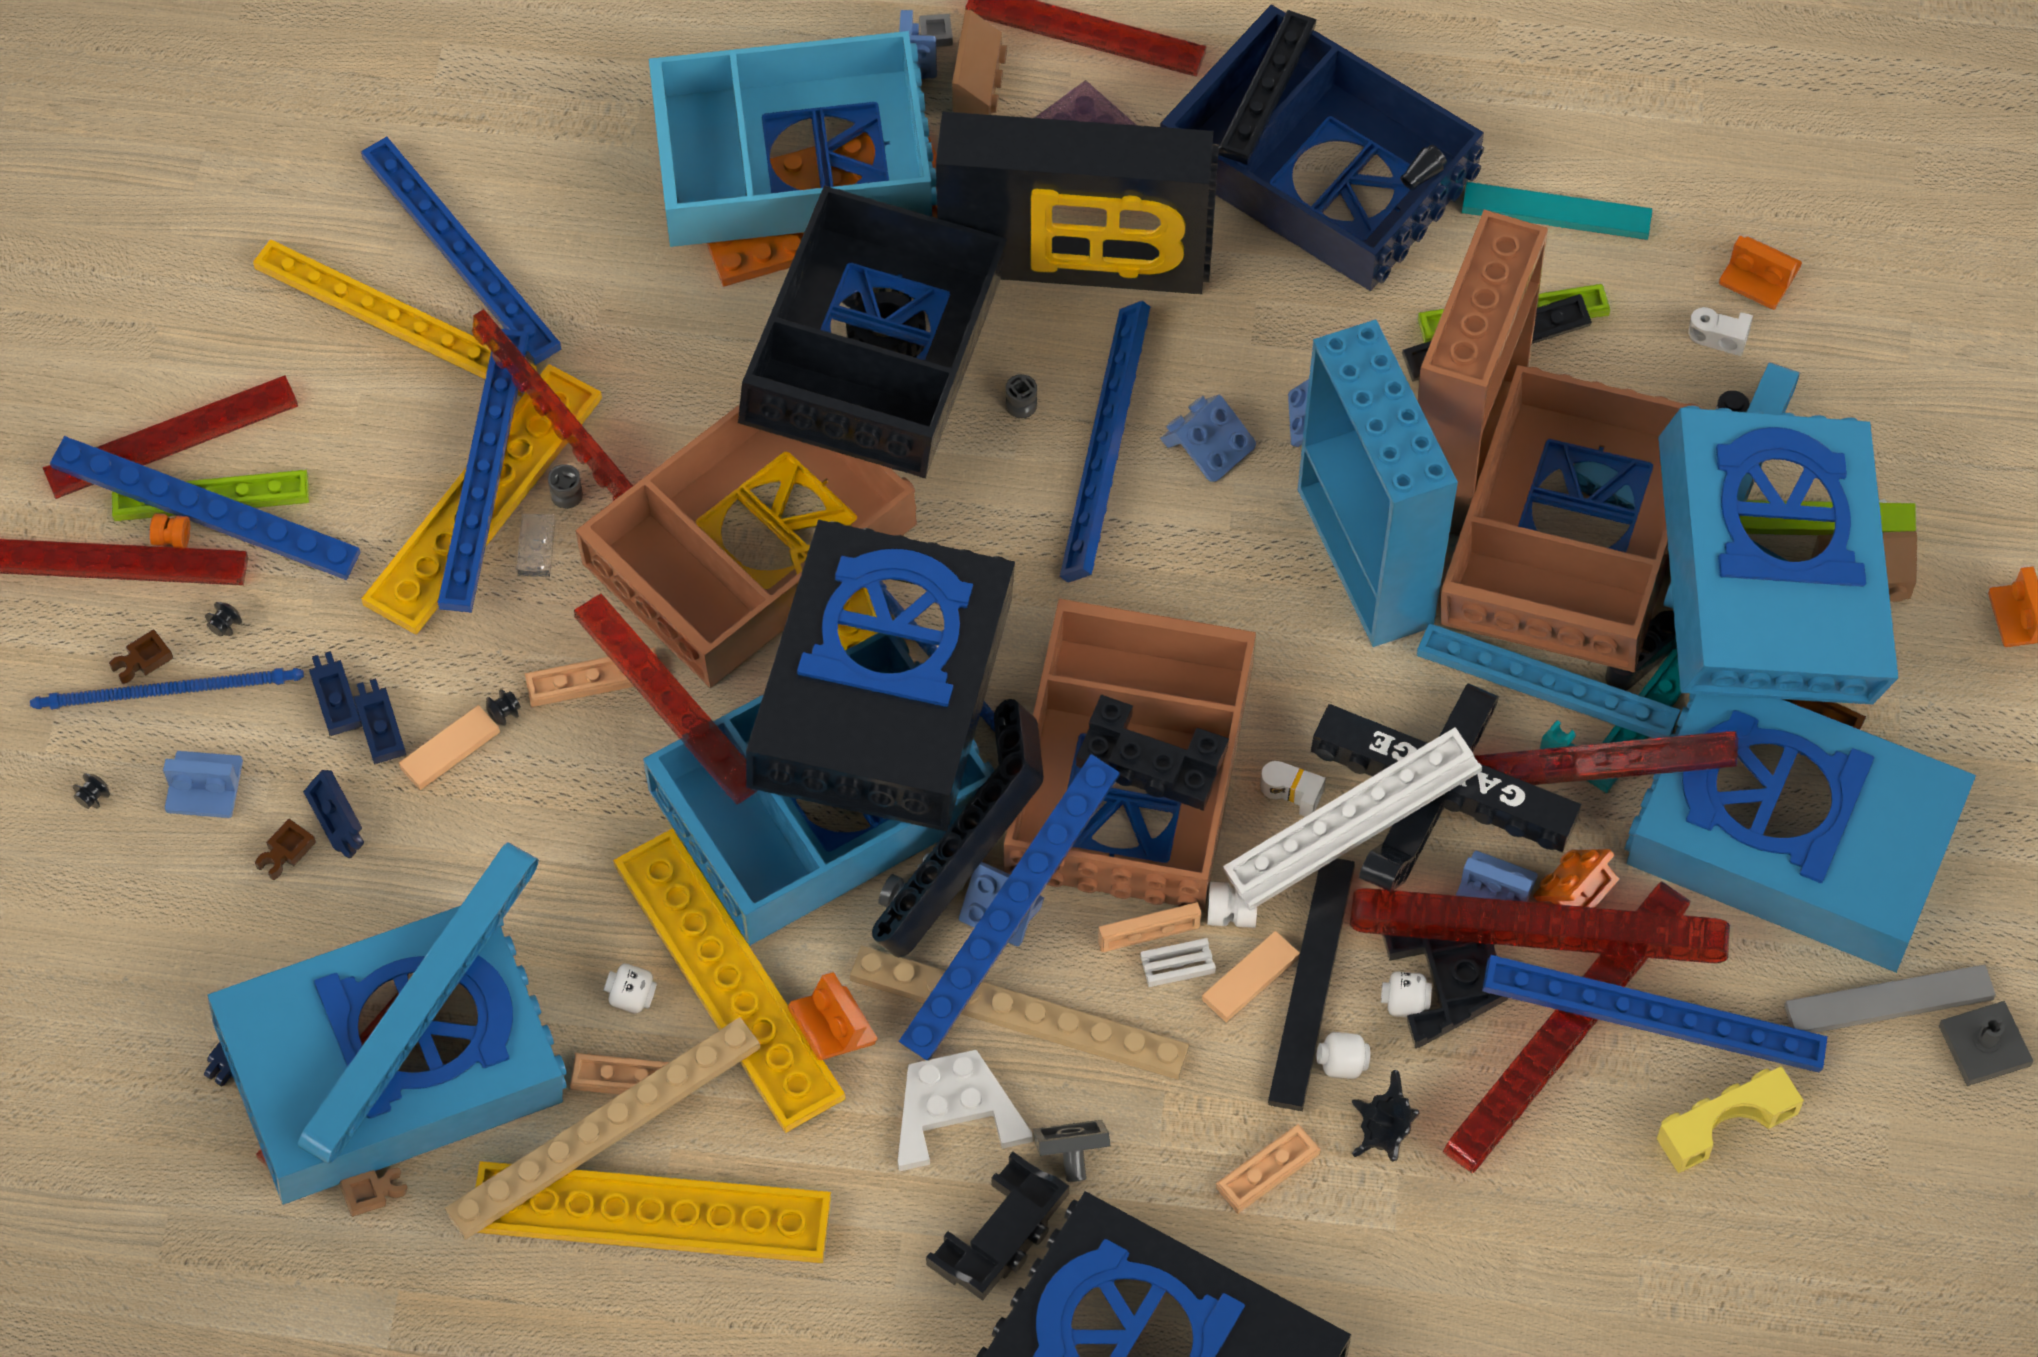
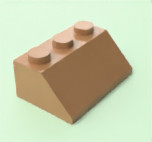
(978, 67)
(1900, 561)

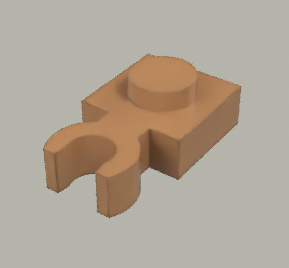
(368, 1192)

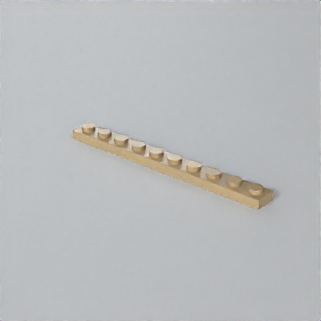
(1028, 1015)
(602, 1128)

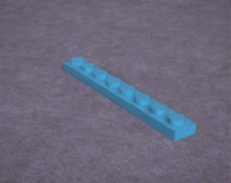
(1548, 682)

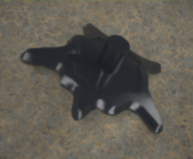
(1386, 1119)

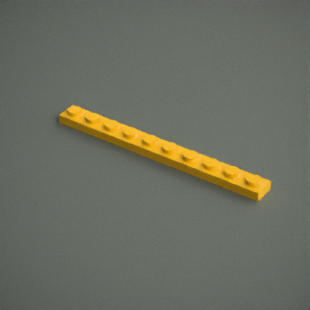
(374, 307)

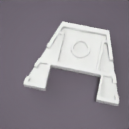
(951, 1093)

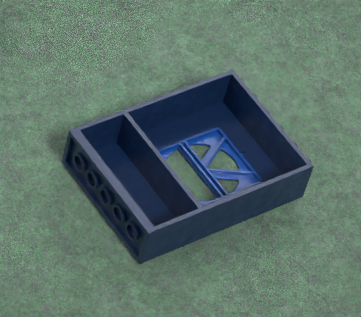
(1325, 101)

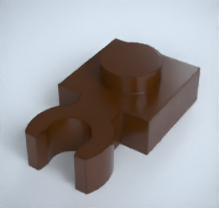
(145, 654)
(286, 844)

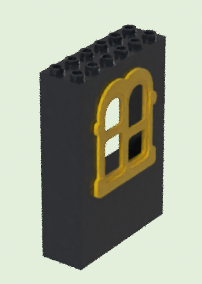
(1013, 170)

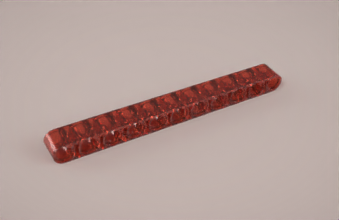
(1540, 925)
(1546, 1052)

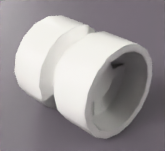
(1228, 906)

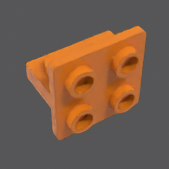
(1759, 272)
(2017, 609)
(1579, 879)
(832, 1019)

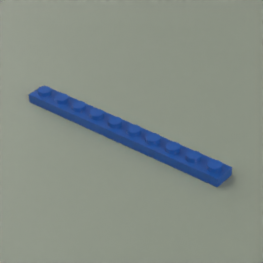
(459, 248)
(1105, 442)
(480, 484)
(205, 508)
(1009, 907)
(1655, 1013)

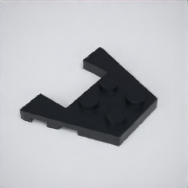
(1458, 981)

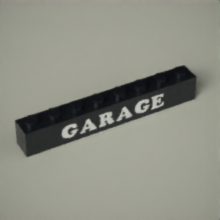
(1487, 796)

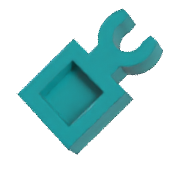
(1556, 737)

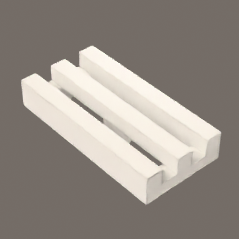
(1174, 951)

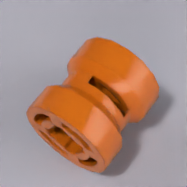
(170, 530)

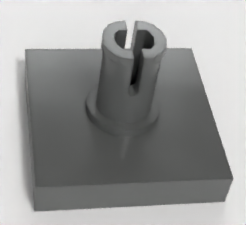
(1985, 1043)
(1072, 1141)

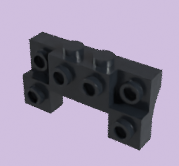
(1151, 763)
(1007, 1233)

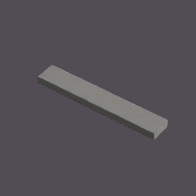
(1891, 1000)

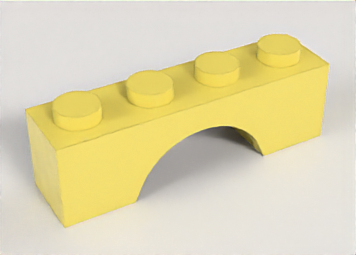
(1766, 1099)

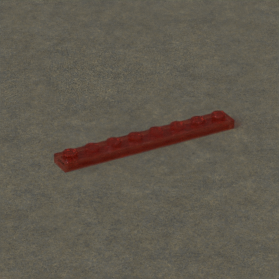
(1093, 33)
(549, 404)
(189, 429)
(123, 562)
(665, 695)
(1618, 758)

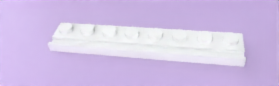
(1352, 818)

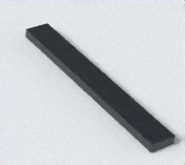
(1311, 985)

